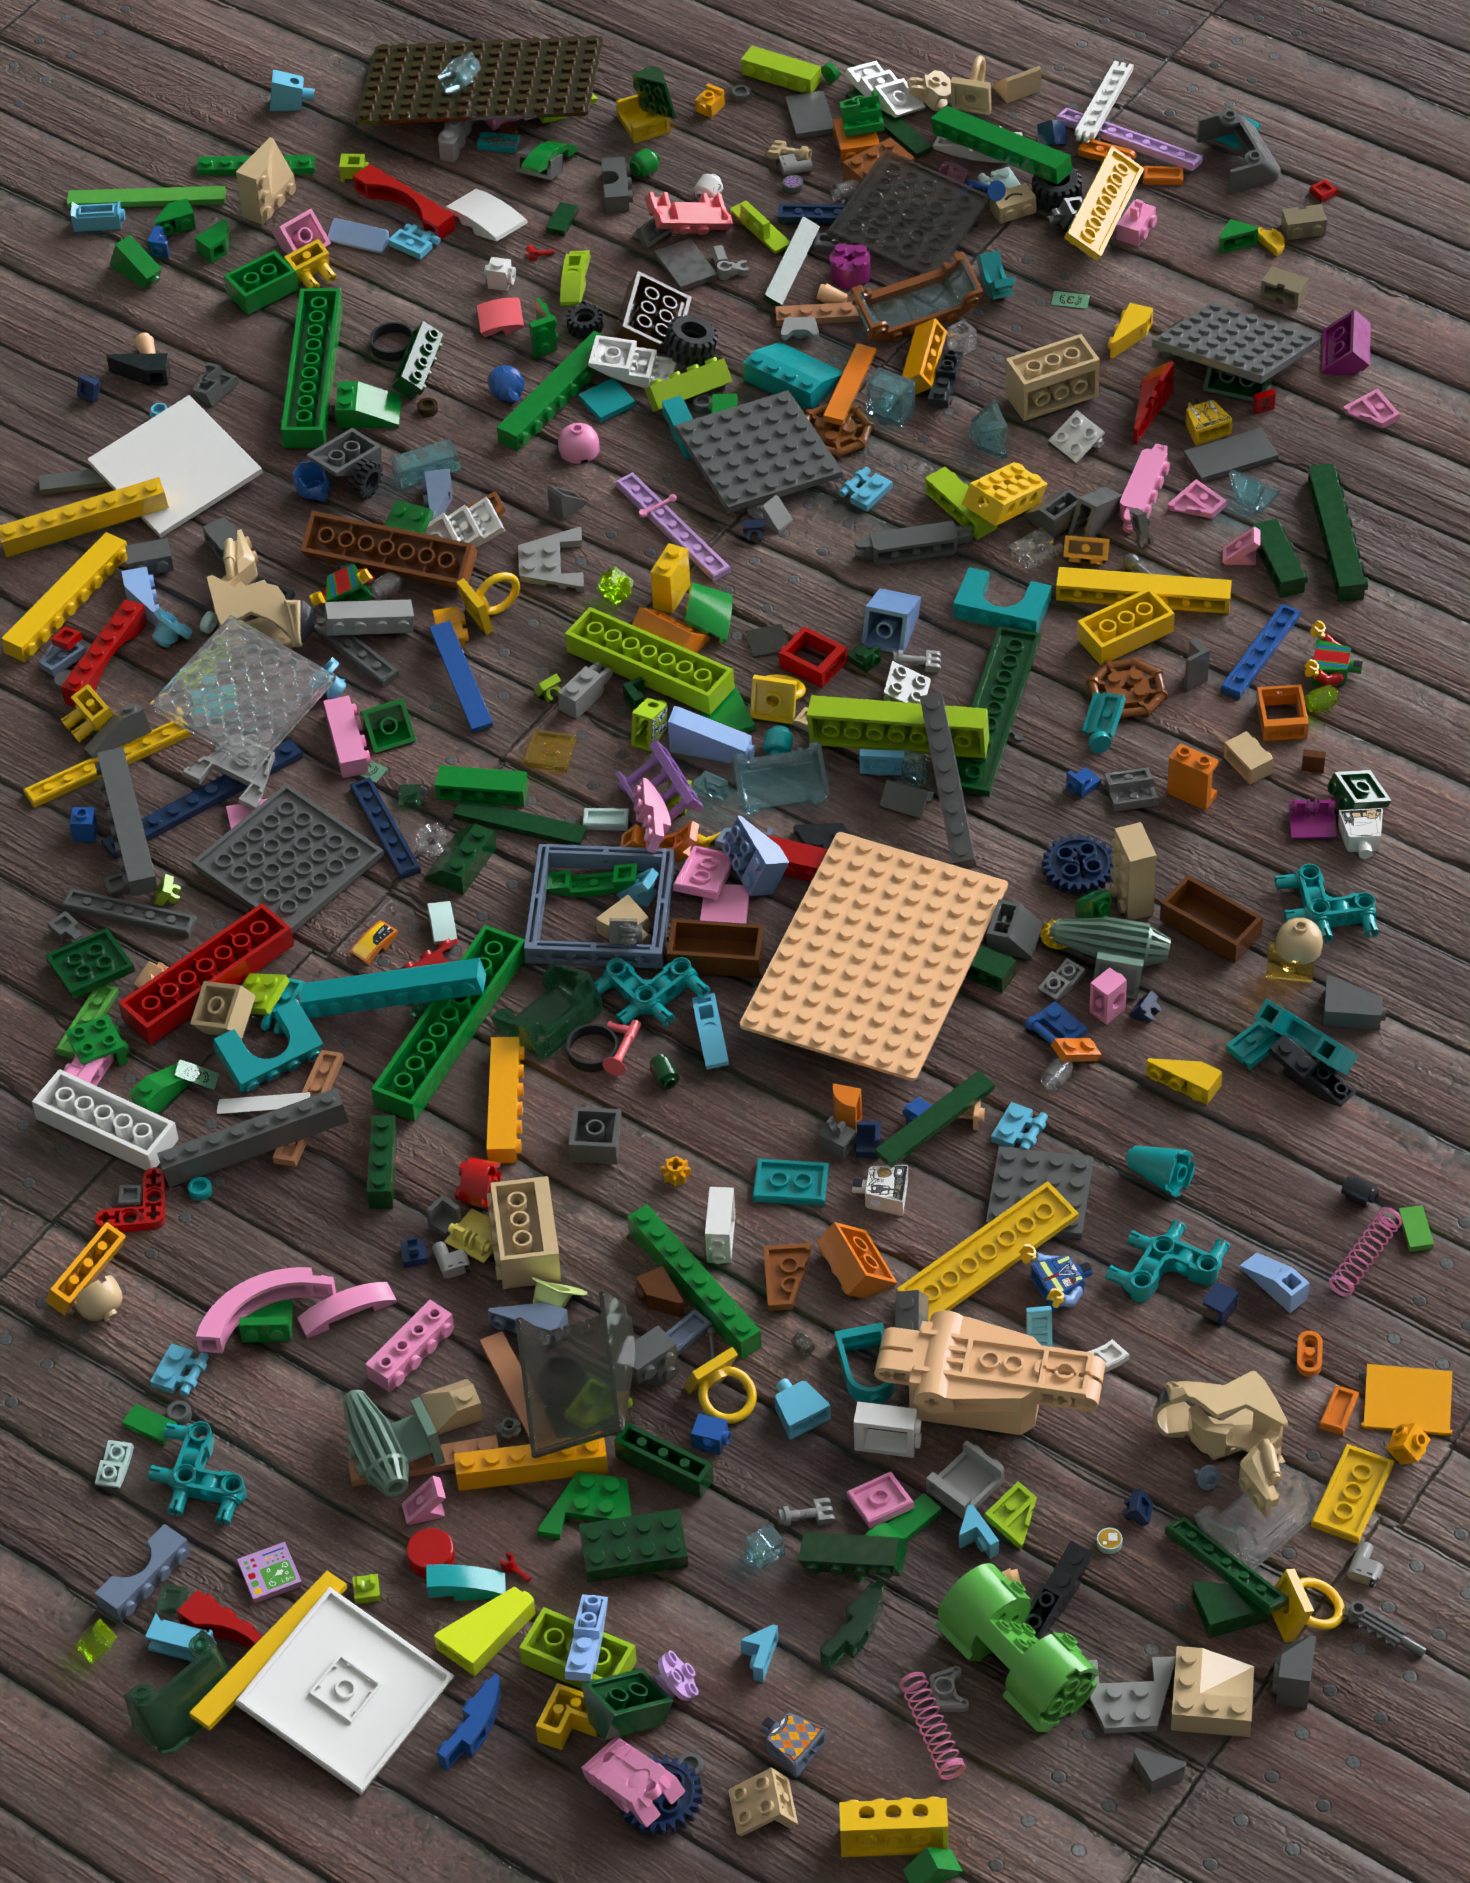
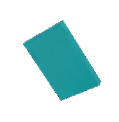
(791, 1182)

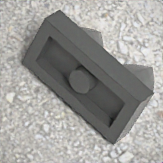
(649, 234)

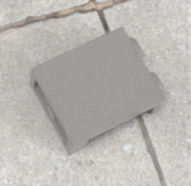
(966, 1480)

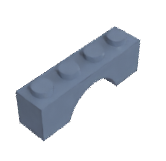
(123, 1594)

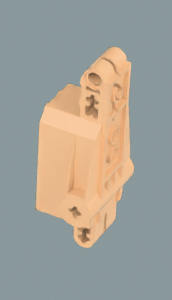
(985, 1373)

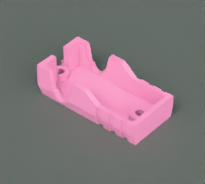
(631, 1779)

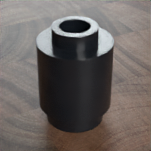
(1360, 1190)

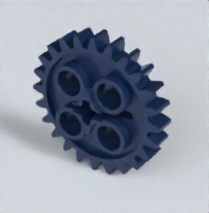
(1063, 869)
(683, 1807)

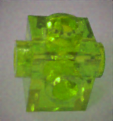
(615, 585)

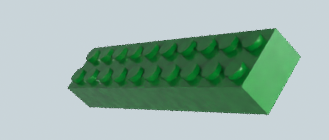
(312, 368)
(446, 1029)

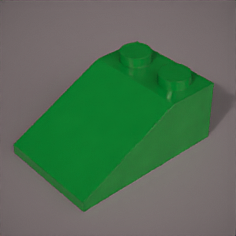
(366, 406)

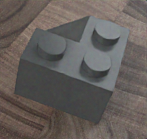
(595, 1135)
(655, 1358)
(1294, 1673)

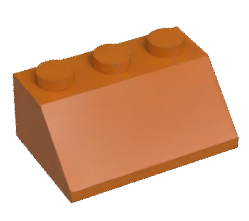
(670, 629)
(855, 1261)

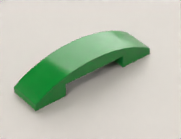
(539, 157)
(593, 884)

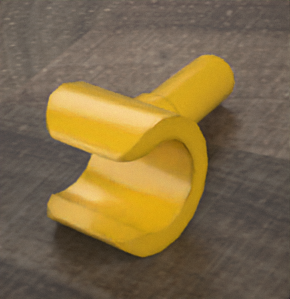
(705, 842)

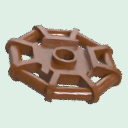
(844, 440)
(1131, 679)

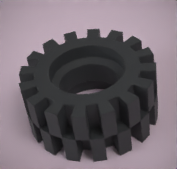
(584, 313)
(365, 478)

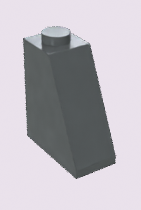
(1094, 512)
(1351, 1006)

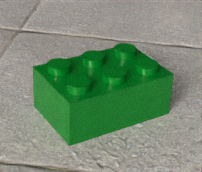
(261, 282)

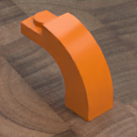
(679, 841)

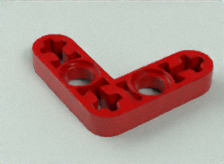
(142, 1213)

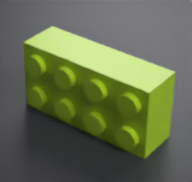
(549, 1645)

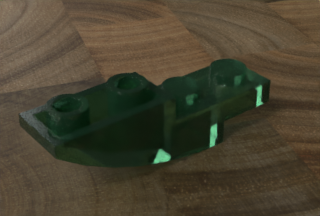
(861, 1623)

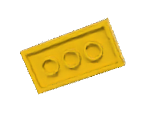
(1352, 1493)

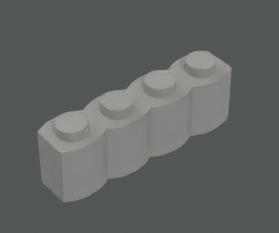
(453, 139)

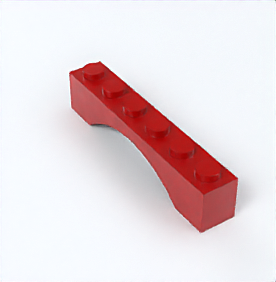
(376, 184)
(123, 626)
(205, 1613)

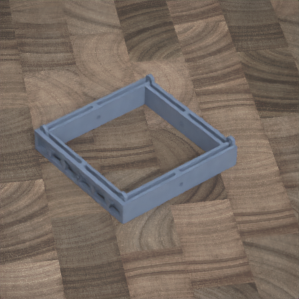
(592, 953)

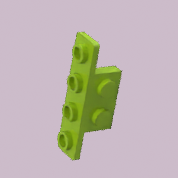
(760, 226)

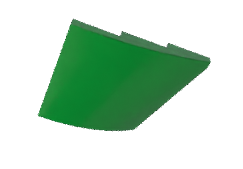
(862, 115)
(709, 611)

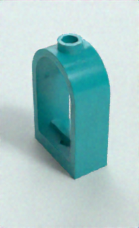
(856, 1339)

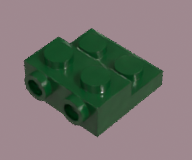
(1357, 790)

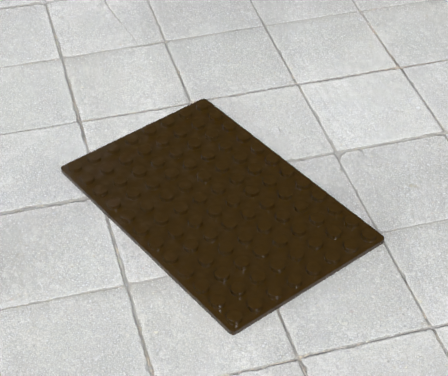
(514, 81)

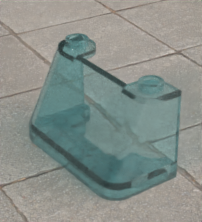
(780, 779)

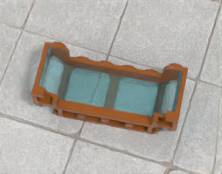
(900, 307)

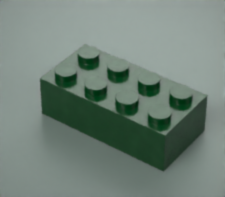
(633, 1545)

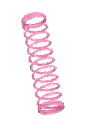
(1342, 1278)
(949, 1762)

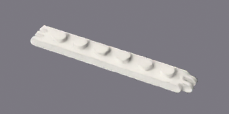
(1103, 101)

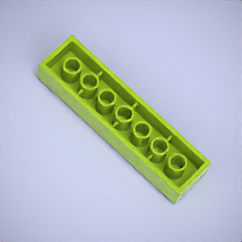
(658, 661)
(892, 726)

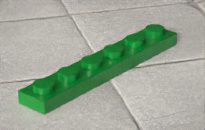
(230, 164)

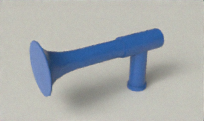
(995, 190)

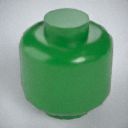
(644, 163)

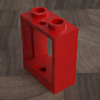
(816, 675)

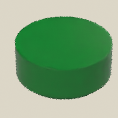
(830, 72)

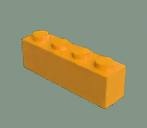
(925, 354)
(85, 1268)

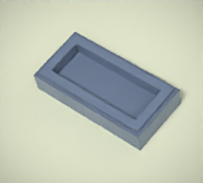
(688, 1330)

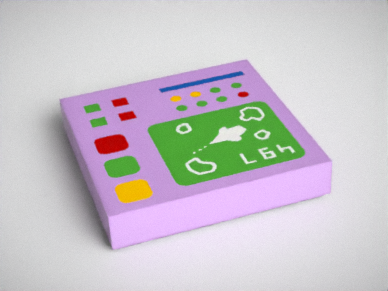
(269, 1572)

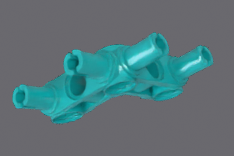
(1324, 909)
(658, 990)
(1164, 1255)
(204, 1483)

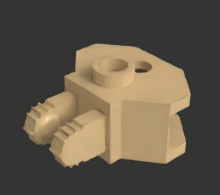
(930, 89)

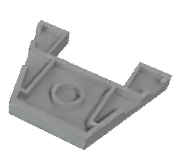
(542, 562)
(230, 766)
(1133, 1704)

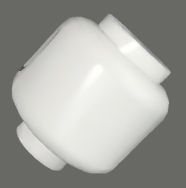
(708, 184)

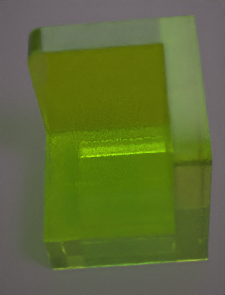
(95, 1641)

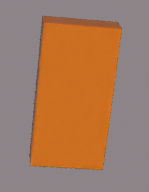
(1163, 175)
(1339, 1410)

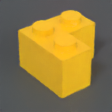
(561, 1714)

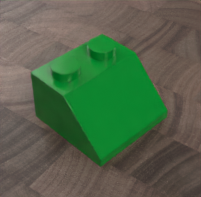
(387, 725)

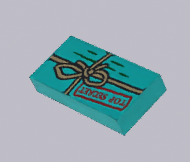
(498, 142)

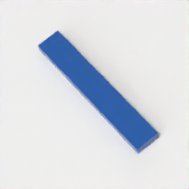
(1260, 651)
(461, 676)

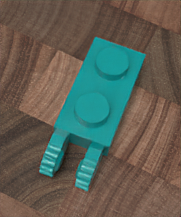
(291, 992)

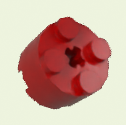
(476, 1181)

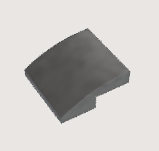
(1131, 789)

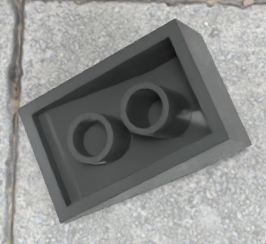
(344, 451)

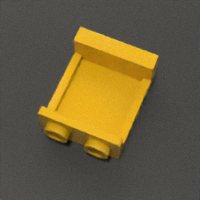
(640, 124)

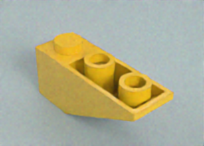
(1133, 327)
(1188, 1077)

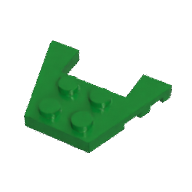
(589, 1499)

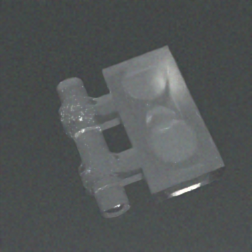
(1029, 547)

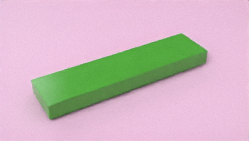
(94, 1007)

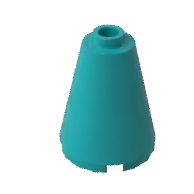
(1163, 1167)

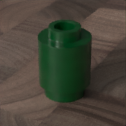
(664, 1072)

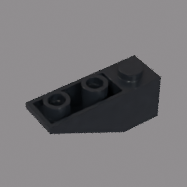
(143, 368)

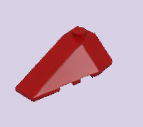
(1154, 394)

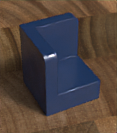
(1052, 132)
(868, 1138)
(1221, 1300)

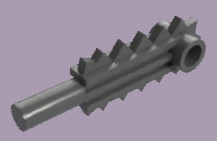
(1383, 1628)

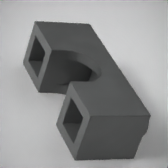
(616, 184)

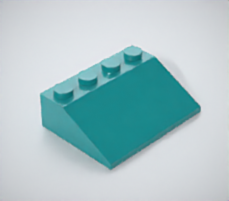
(785, 368)

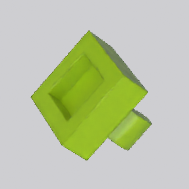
(547, 686)
(167, 891)
(366, 1588)

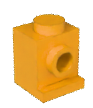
(710, 101)

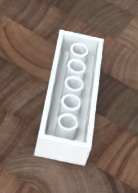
(104, 1120)

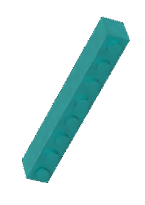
(393, 988)

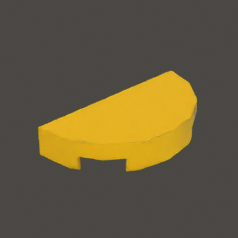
(1272, 240)

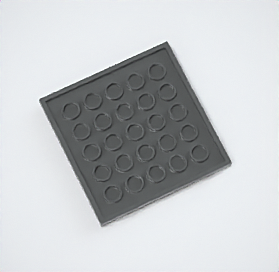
(1236, 342)
(758, 451)
(288, 857)

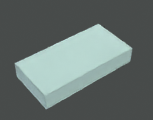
(606, 819)

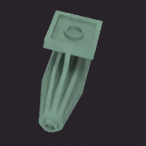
(1116, 944)
(387, 1448)

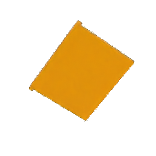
(1408, 1396)

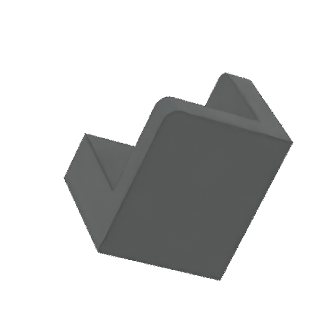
(442, 1214)

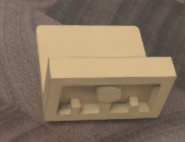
(762, 1801)

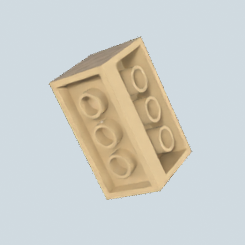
(1052, 377)
(523, 1232)

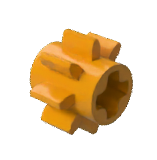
(676, 1171)

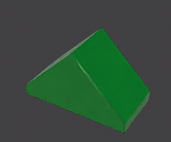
(1237, 236)
(932, 1866)

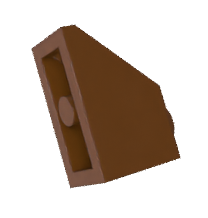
(659, 1292)

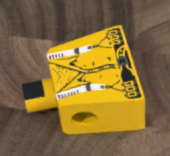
(1207, 421)

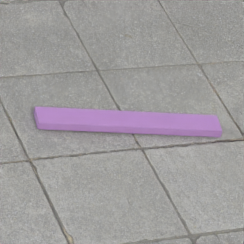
(1137, 142)
(673, 527)

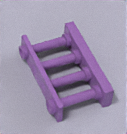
(669, 771)

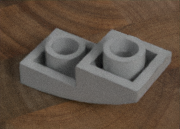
(1063, 980)

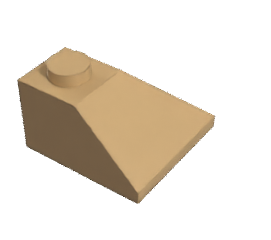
(453, 1406)

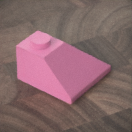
(300, 232)

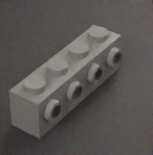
(368, 617)

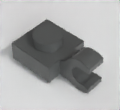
(1140, 525)
(65, 926)

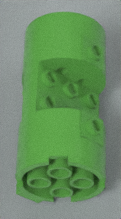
(1046, 1675)

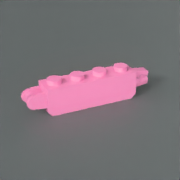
(1144, 483)

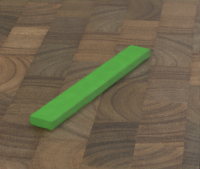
(149, 196)

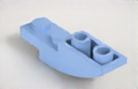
(587, 1638)

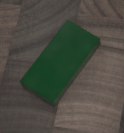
(562, 219)

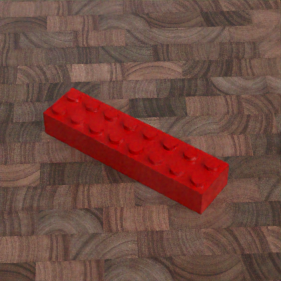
(225, 958)

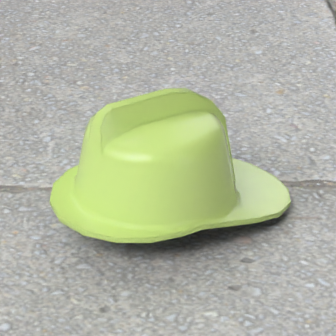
(554, 1293)

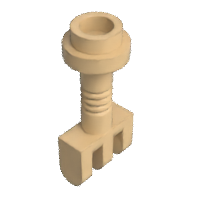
(780, 148)

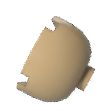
(1299, 941)
(99, 1300)

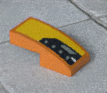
(372, 941)

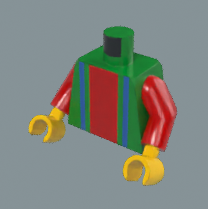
(345, 586)
(1330, 660)

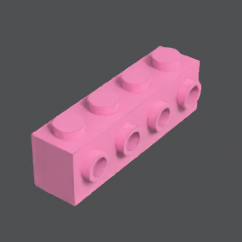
(410, 1346)

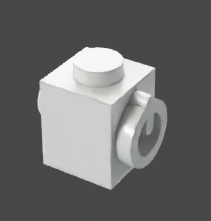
(499, 274)

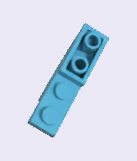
(710, 1031)

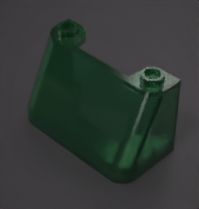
(548, 1021)
(164, 1714)

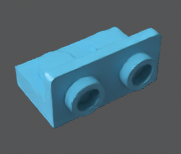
(881, 762)

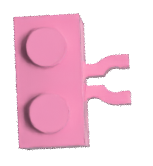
(1136, 223)

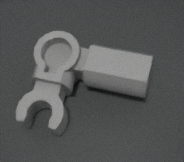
(727, 269)

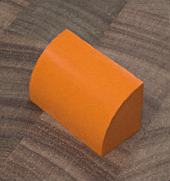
(847, 1105)

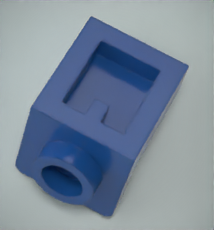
(157, 243)
(1082, 782)

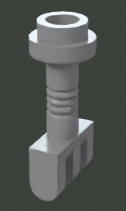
(930, 660)
(821, 1511)

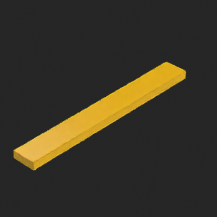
(86, 772)
(231, 1686)

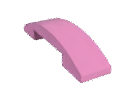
(343, 1304)

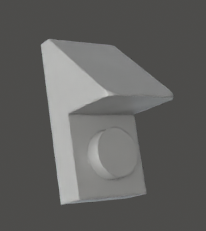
(773, 513)

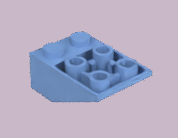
(754, 858)

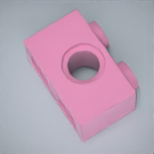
(1108, 995)

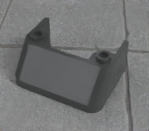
(1260, 164)

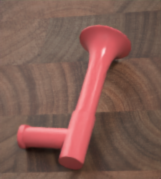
(614, 1064)

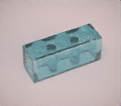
(410, 466)

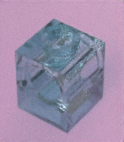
(764, 1546)

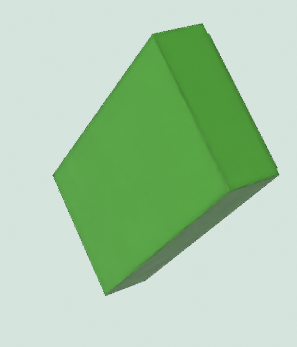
(1416, 1228)

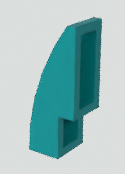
(676, 412)
(464, 1582)

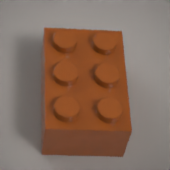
(860, 164)

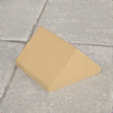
(1019, 85)

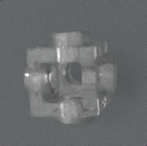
(961, 337)
(433, 832)

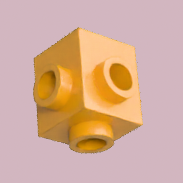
(1408, 1443)

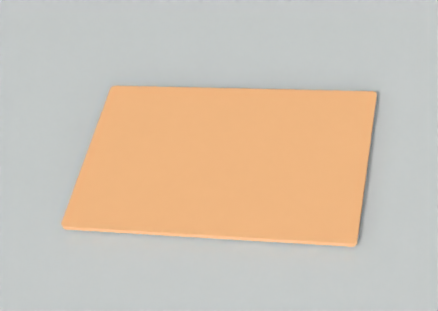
(874, 956)

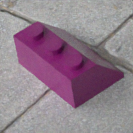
(1346, 345)

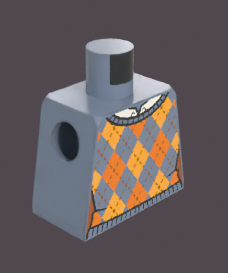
(793, 1741)

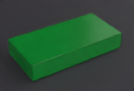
(147, 1423)

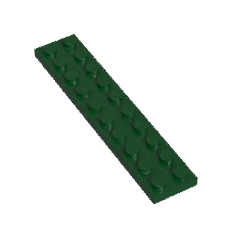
(1001, 695)

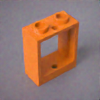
(1282, 728)

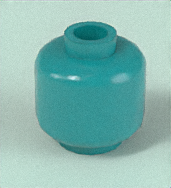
(777, 740)

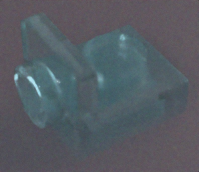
(711, 784)

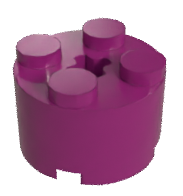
(849, 265)

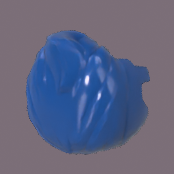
(506, 383)
(311, 481)

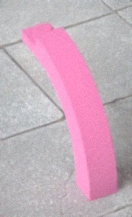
(255, 1294)

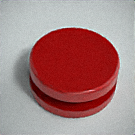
(429, 1548)

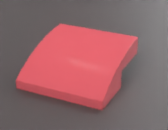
(500, 315)

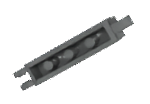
(912, 543)

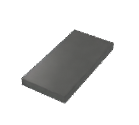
(1233, 453)

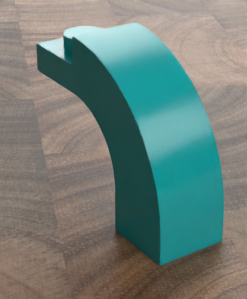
(993, 275)

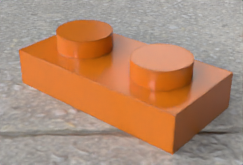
(1075, 1049)

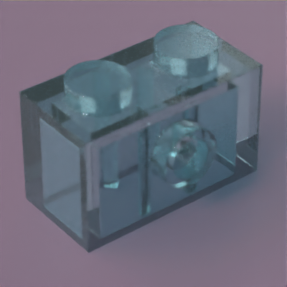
(459, 72)

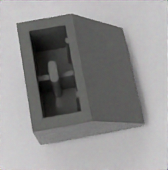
(1054, 512)
(1013, 930)

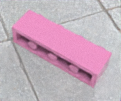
(346, 737)

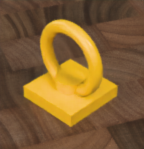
(477, 604)
(775, 697)
(711, 1375)
(1299, 1609)

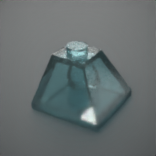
(990, 431)
(1252, 492)

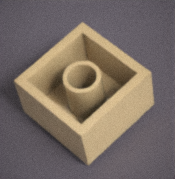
(222, 1008)

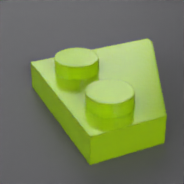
(1013, 1513)

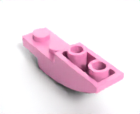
(652, 813)

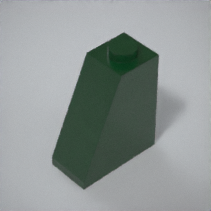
(1224, 1608)

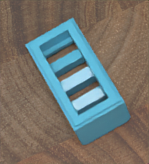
(1040, 1328)

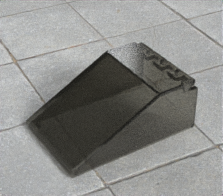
(577, 1379)

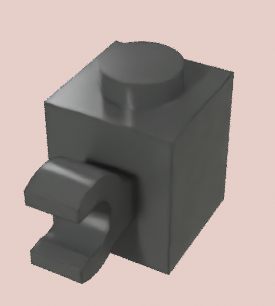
(1065, 212)
(837, 1139)

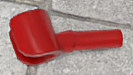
(533, 254)
(511, 1566)

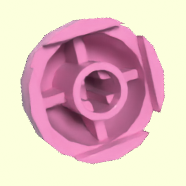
(578, 443)

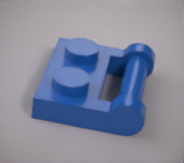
(1058, 1021)

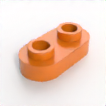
(1309, 1355)

